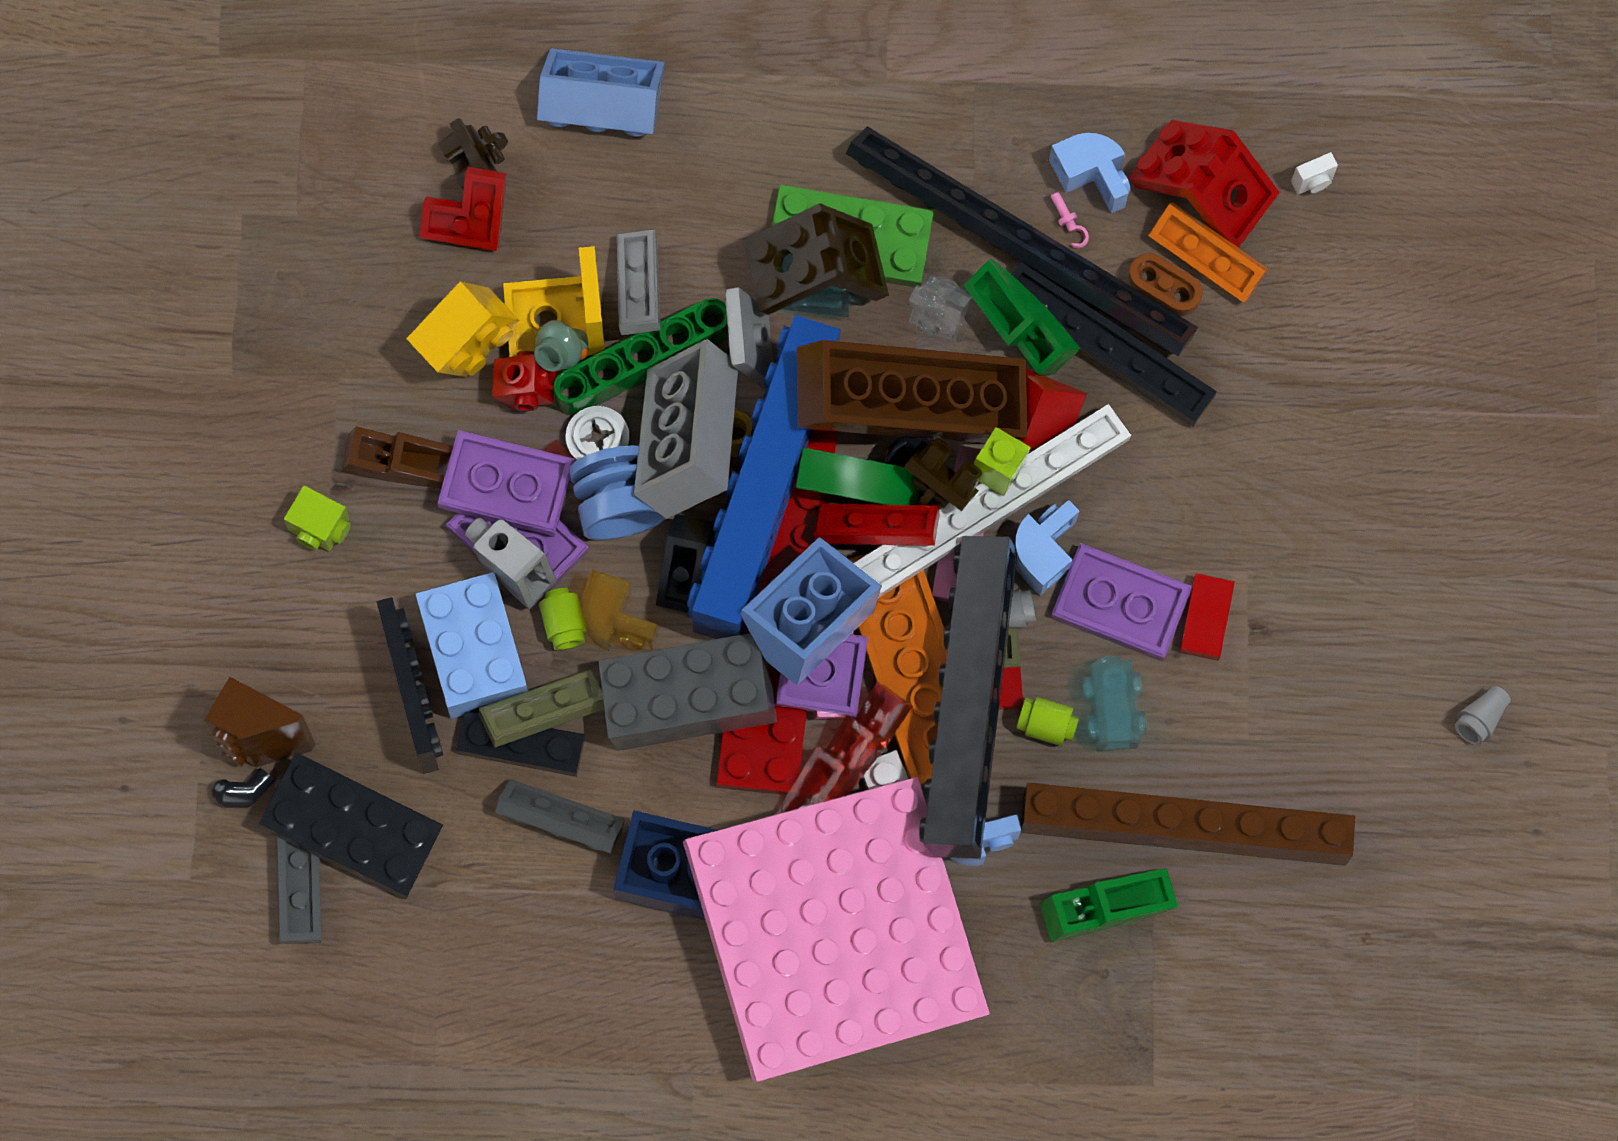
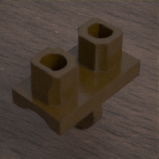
(466, 142)
(938, 480)

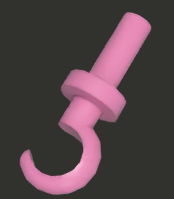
(1068, 219)

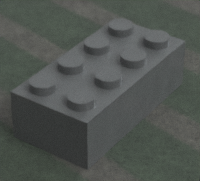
(686, 692)

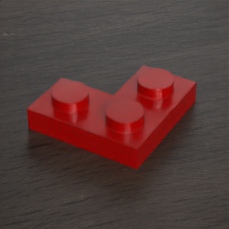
(475, 219)

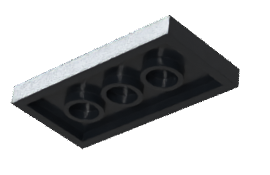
(407, 673)
(350, 826)

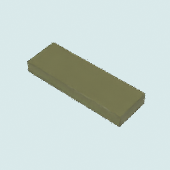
(542, 708)

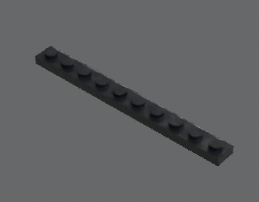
(1022, 241)

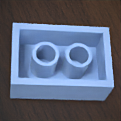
(471, 644)

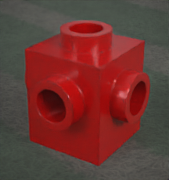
(522, 382)

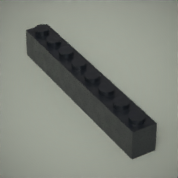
(969, 698)

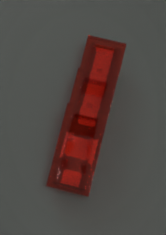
(851, 752)

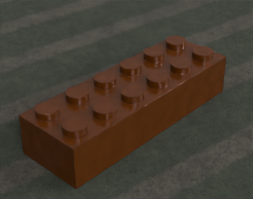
(910, 391)

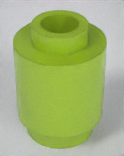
(563, 619)
(1047, 721)

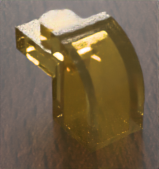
(604, 614)

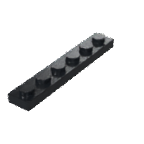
(1121, 351)

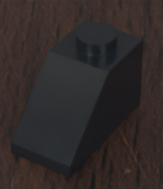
(682, 560)

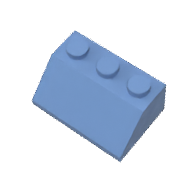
(600, 92)
(810, 610)

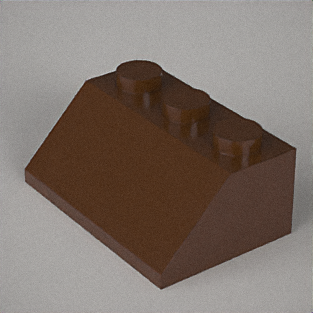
(255, 727)

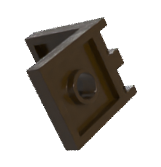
(826, 252)

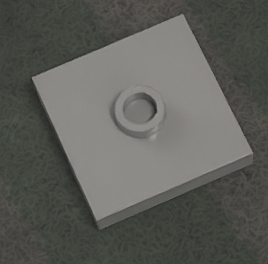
(748, 335)

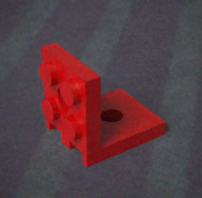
(1204, 168)

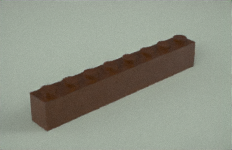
(1188, 824)

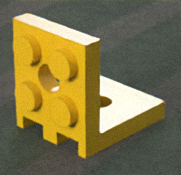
(569, 298)

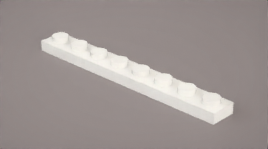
(1040, 473)

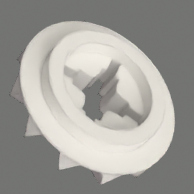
(581, 428)

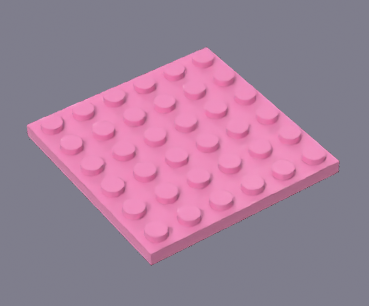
(834, 929)

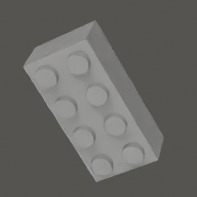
(686, 429)

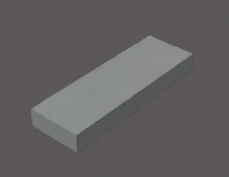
(638, 282)

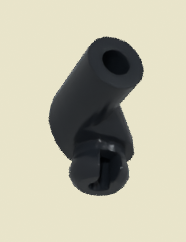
(240, 793)

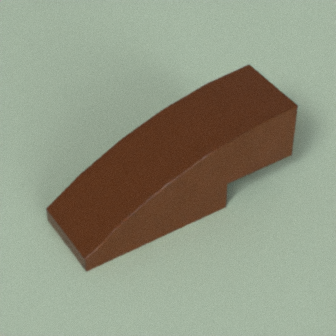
(396, 458)

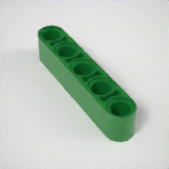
(630, 372)

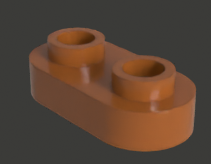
(1167, 282)

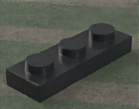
(547, 750)

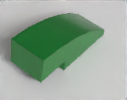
(1021, 318)
(856, 478)
(1108, 904)

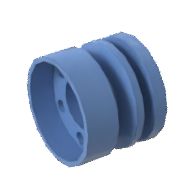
(607, 487)

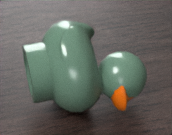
(559, 346)

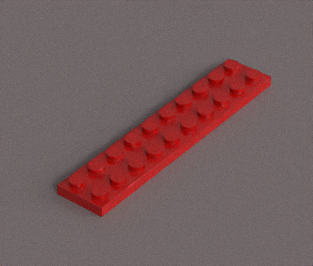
(771, 754)

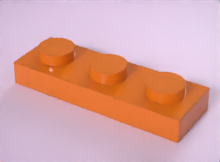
(1208, 252)

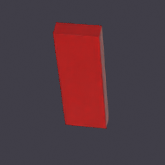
(877, 524)

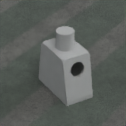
(513, 559)

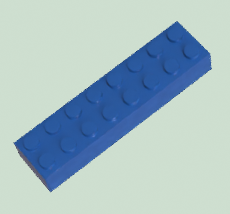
(756, 494)

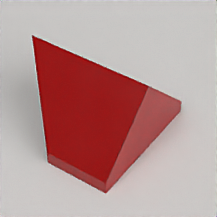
(1050, 408)

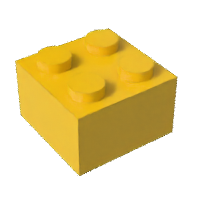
(463, 330)

